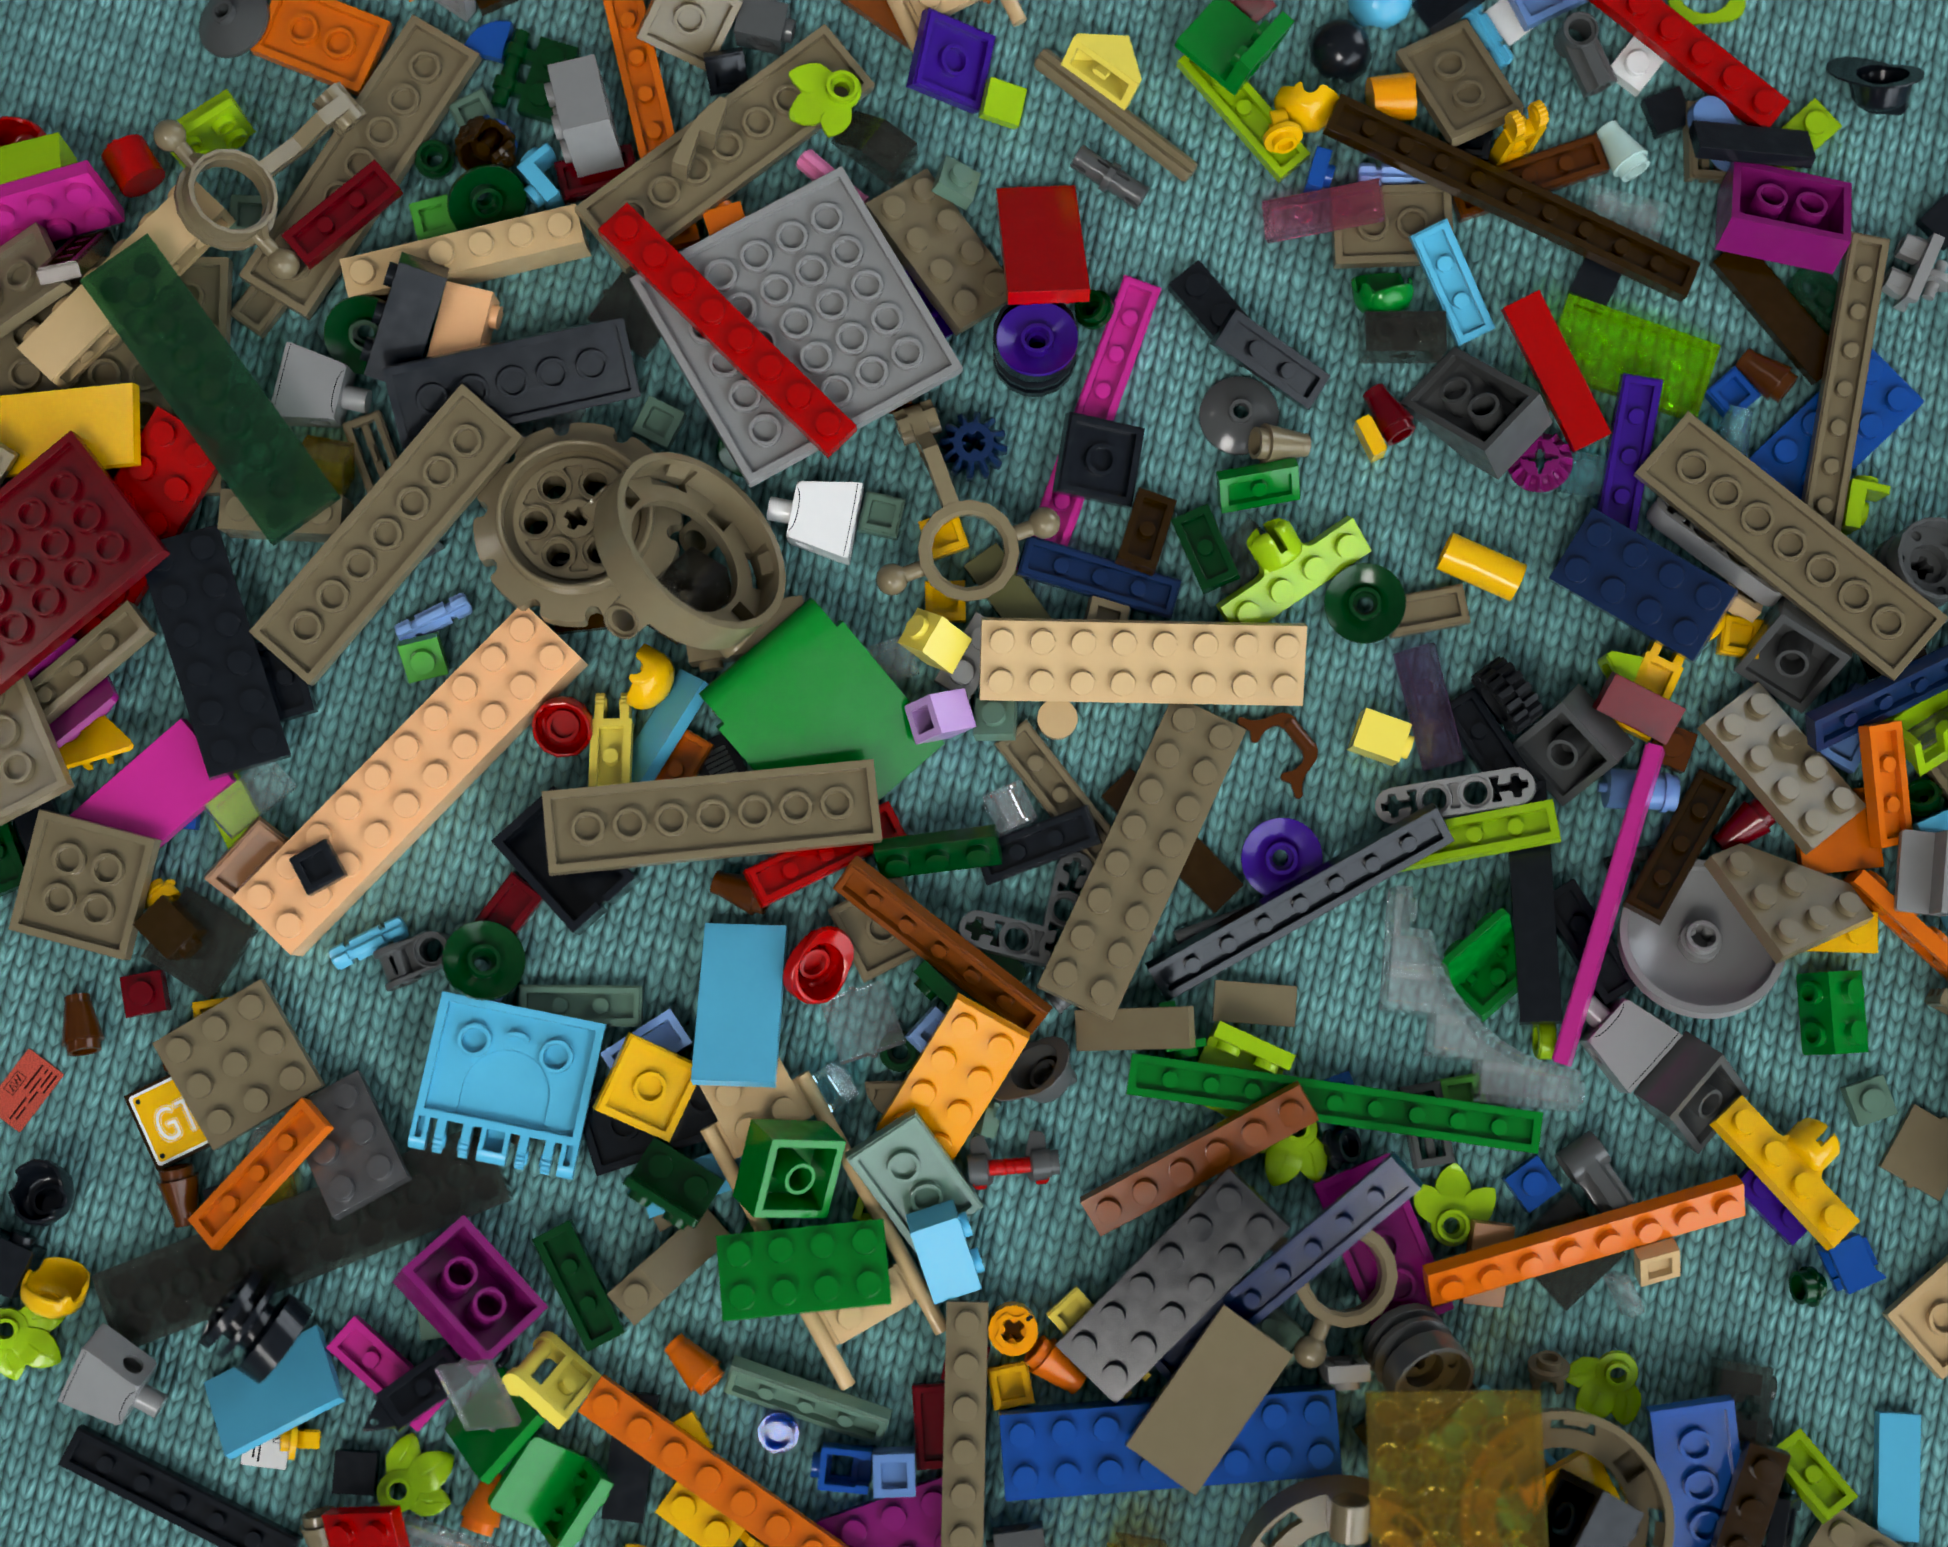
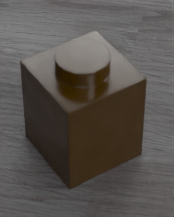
(171, 929)

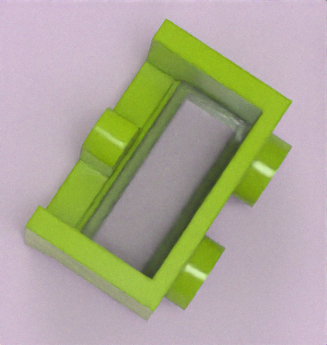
(1925, 732)

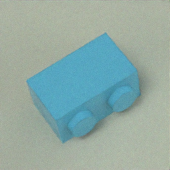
(943, 1251)

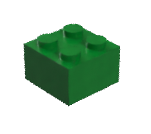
(789, 1168)

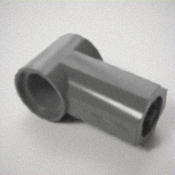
(1587, 57)
(1588, 1165)

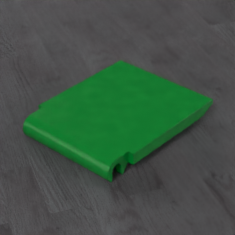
(813, 700)

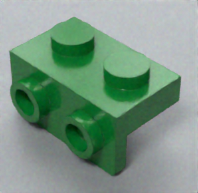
(1832, 1012)

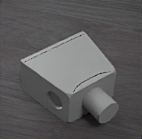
(316, 389)
(1626, 1041)
(112, 1379)

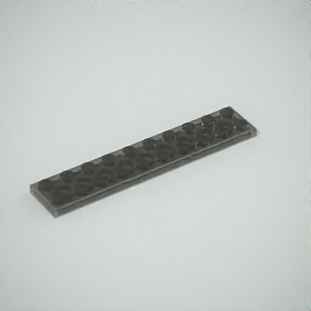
(294, 1243)

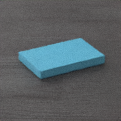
(291, 1394)

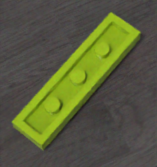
(1247, 117)
(1496, 833)

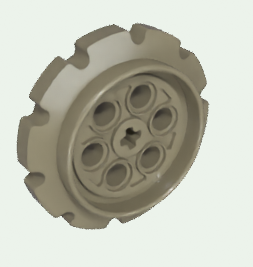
(519, 499)

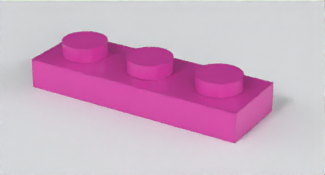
(373, 1360)

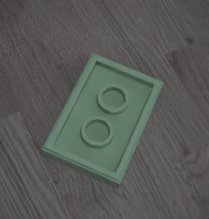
(910, 1171)

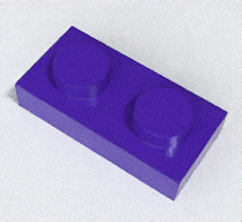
(1771, 1208)

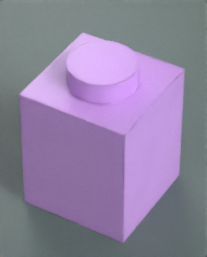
(940, 716)

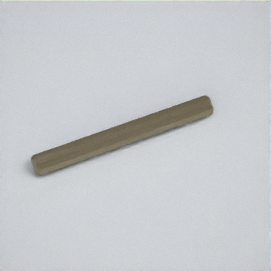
(1122, 121)

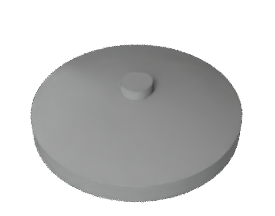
(1700, 956)

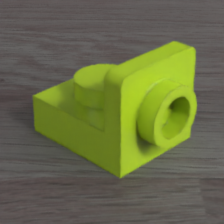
(1856, 509)

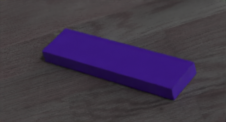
(1629, 447)

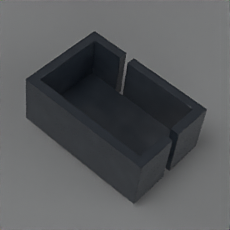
(572, 897)

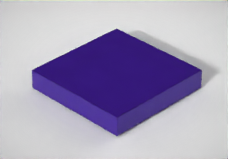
(950, 61)

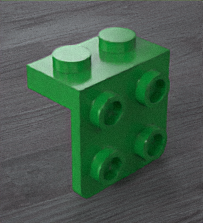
(1484, 965)
(552, 1490)

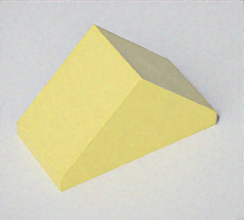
(1105, 65)

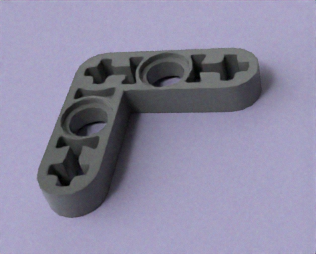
(1036, 935)

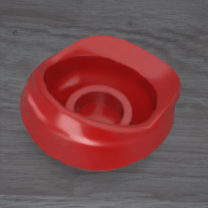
(819, 965)

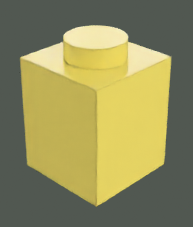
(934, 640)
(1381, 737)

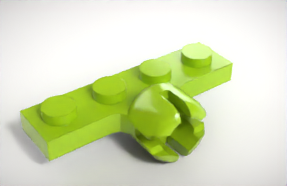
(1291, 567)

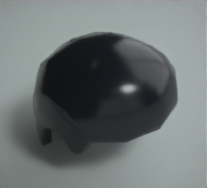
(1340, 50)
(42, 1192)

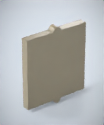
(1920, 1152)

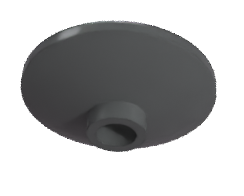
(233, 26)
(1217, 417)

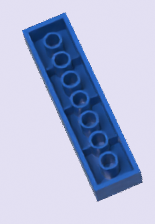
(1084, 1451)

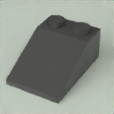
(1479, 411)

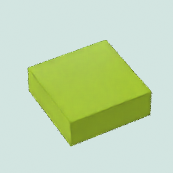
(1002, 103)

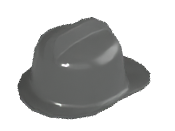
(1039, 1072)

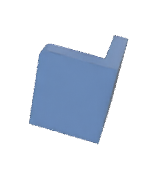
(894, 1472)

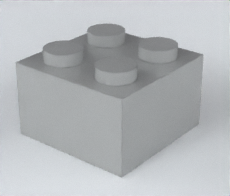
(583, 116)

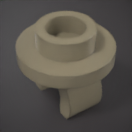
(1548, 1367)

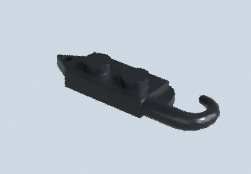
(416, 1391)

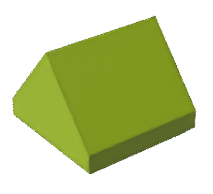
(1620, 663)

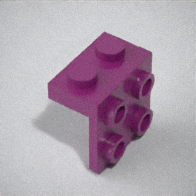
(84, 711)

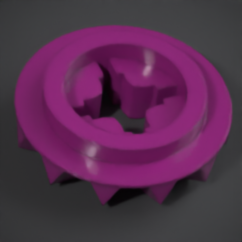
(1554, 472)

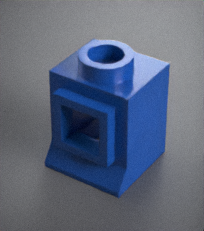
(1850, 1264)
(855, 1483)

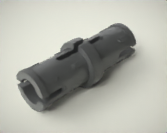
(1109, 177)

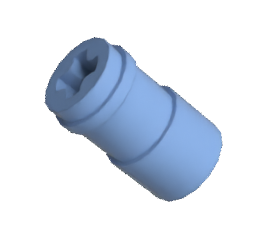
(1618, 785)

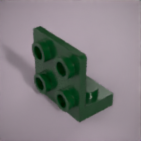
(673, 1184)

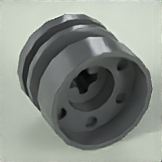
(1920, 557)
(1416, 1351)

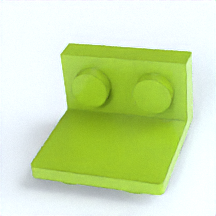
(216, 125)
(1238, 1049)

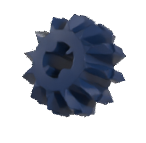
(969, 433)

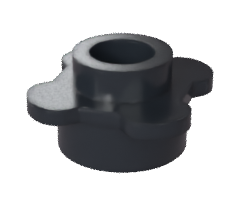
(1341, 1146)

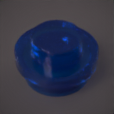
(778, 1432)

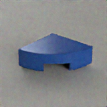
(491, 40)

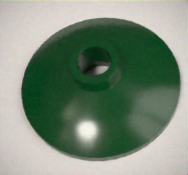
(503, 202)
(342, 330)
(1362, 582)
(489, 943)

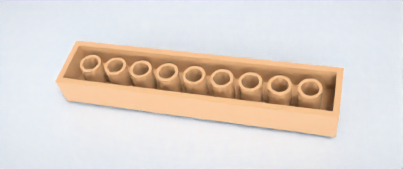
(414, 777)

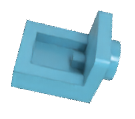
(539, 187)

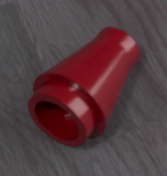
(1389, 414)
(1744, 825)

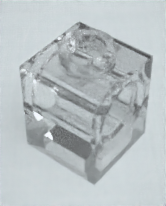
(1009, 808)

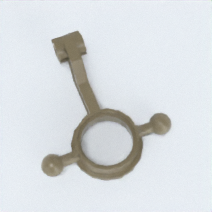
(334, 110)
(918, 425)
(1310, 1349)

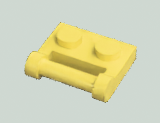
(564, 1386)

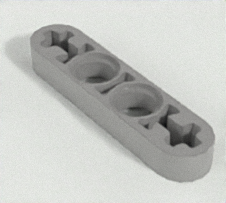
(1701, 546)
(1454, 791)

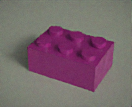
(1784, 216)
(470, 1292)

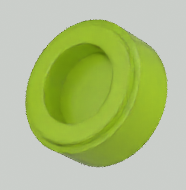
(1544, 1040)

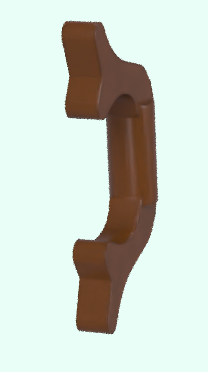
(1299, 737)

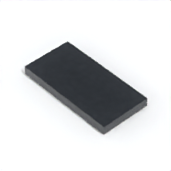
(619, 1145)

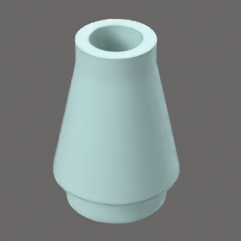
(1623, 153)

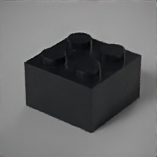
(1588, 1515)

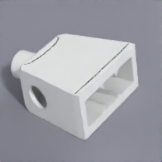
(821, 517)

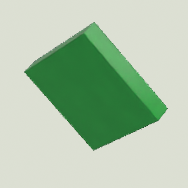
(491, 1451)

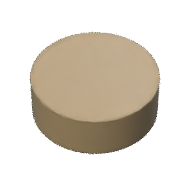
(1057, 719)

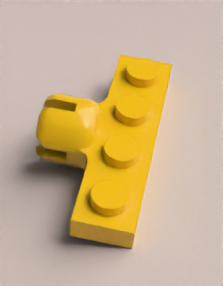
(1790, 1167)

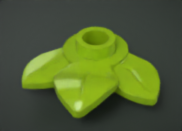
(818, 100)
(1296, 1154)
(1454, 1199)
(29, 1344)
(1602, 1393)
(420, 1474)

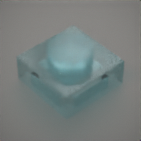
(1585, 476)
(835, 1085)

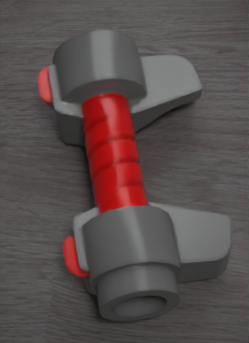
(1038, 1162)

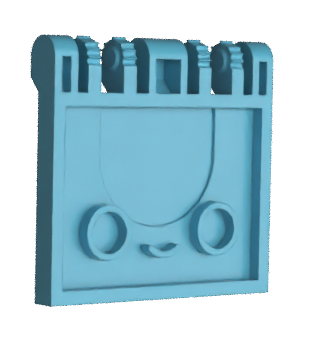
(509, 1076)

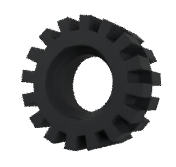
(1507, 695)

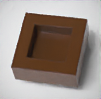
(1677, 749)

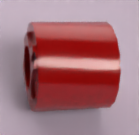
(132, 165)

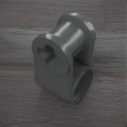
(409, 960)

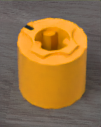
(1393, 95)
(1012, 1328)

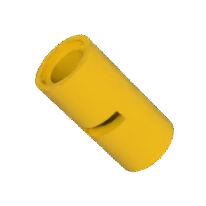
(1481, 566)

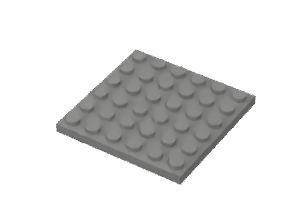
(828, 298)

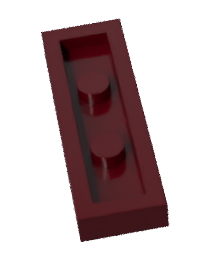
(342, 214)

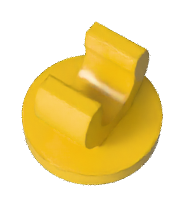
(1282, 134)
(300, 1439)

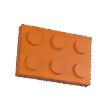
(324, 41)

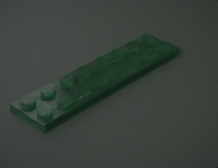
(210, 389)

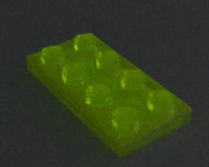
(1616, 343)

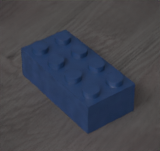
(1643, 585)

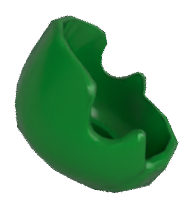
(1382, 292)

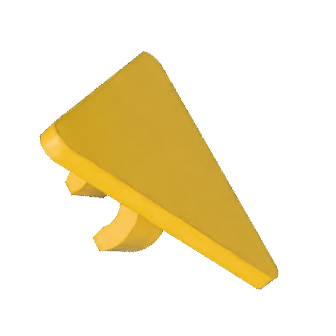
(96, 742)

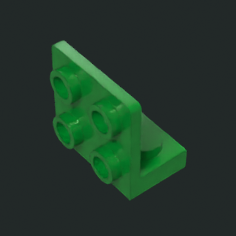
(1230, 43)

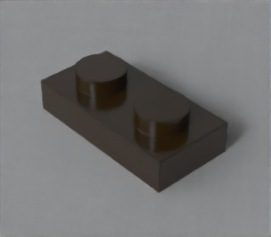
(1145, 531)

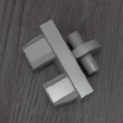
(1921, 255)

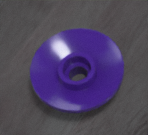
(1033, 324)
(1276, 834)

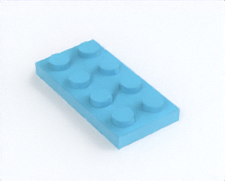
(739, 1005)

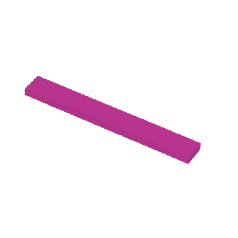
(1107, 381)
(1608, 904)

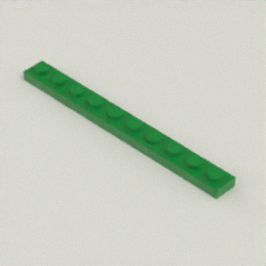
(1339, 1103)

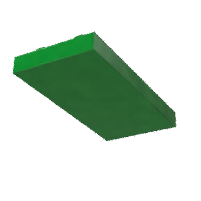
(803, 1270)

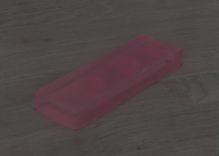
(1323, 210)

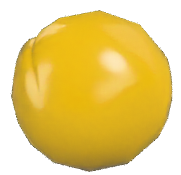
(1306, 108)
(654, 680)
(55, 1287)

